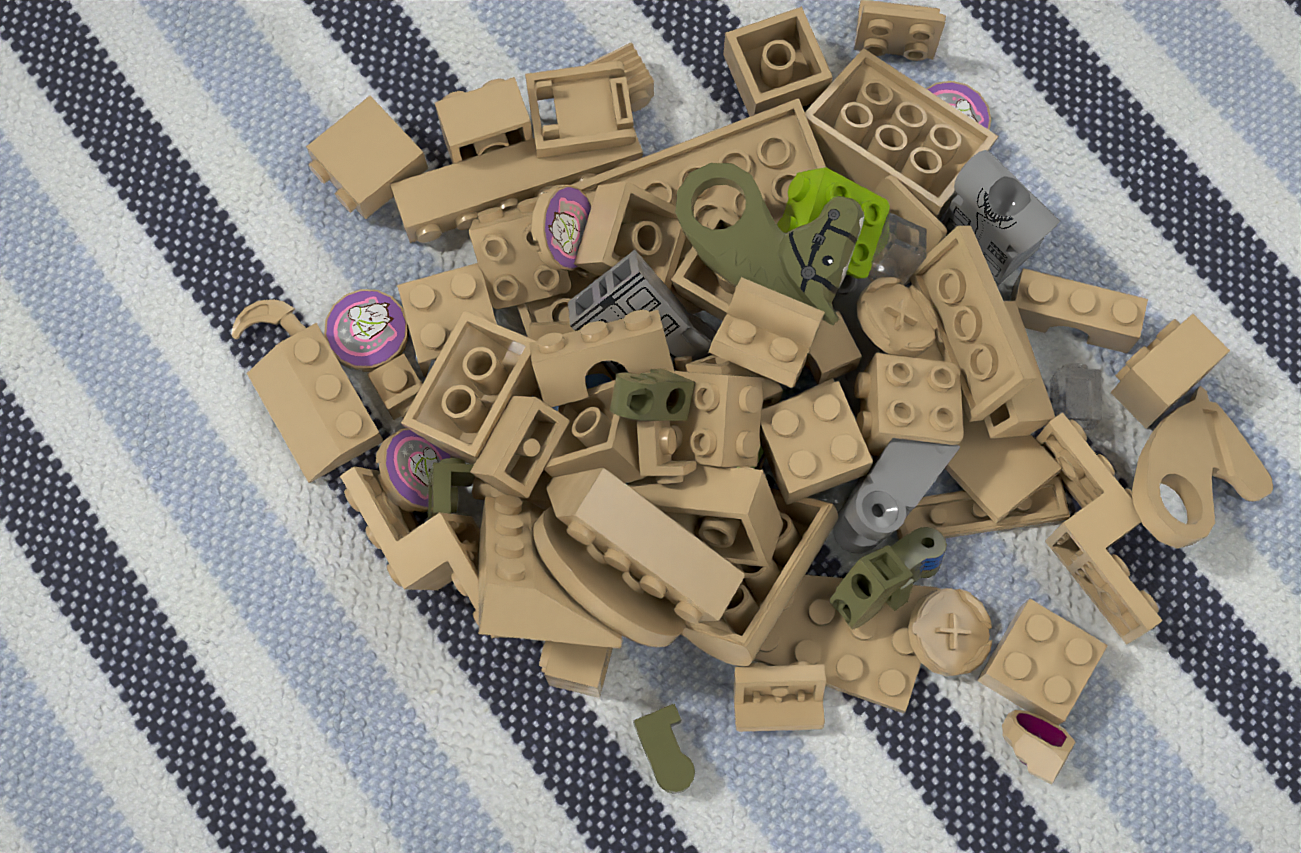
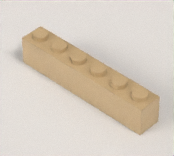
(500, 178)

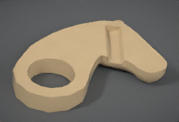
(1185, 455)

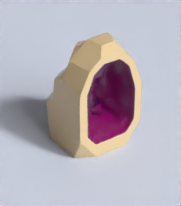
(1037, 743)

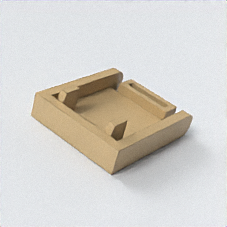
(587, 106)

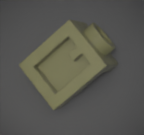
(442, 482)

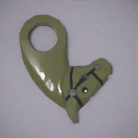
(798, 264)

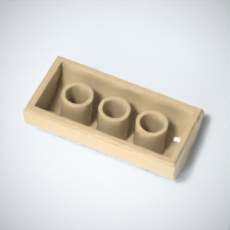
(766, 589)

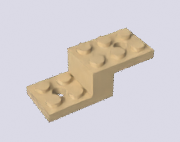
(1102, 521)
(417, 554)

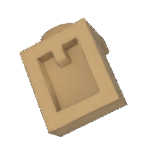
(396, 385)
(656, 446)

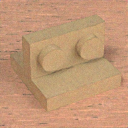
(767, 332)

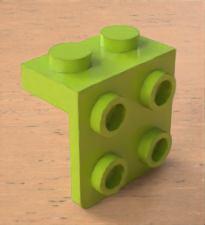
(814, 189)

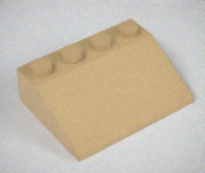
(886, 124)
(645, 542)
(518, 589)

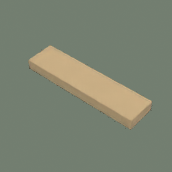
(959, 515)

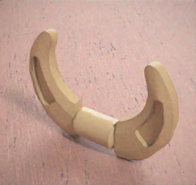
(268, 312)

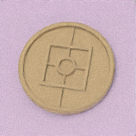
(604, 590)

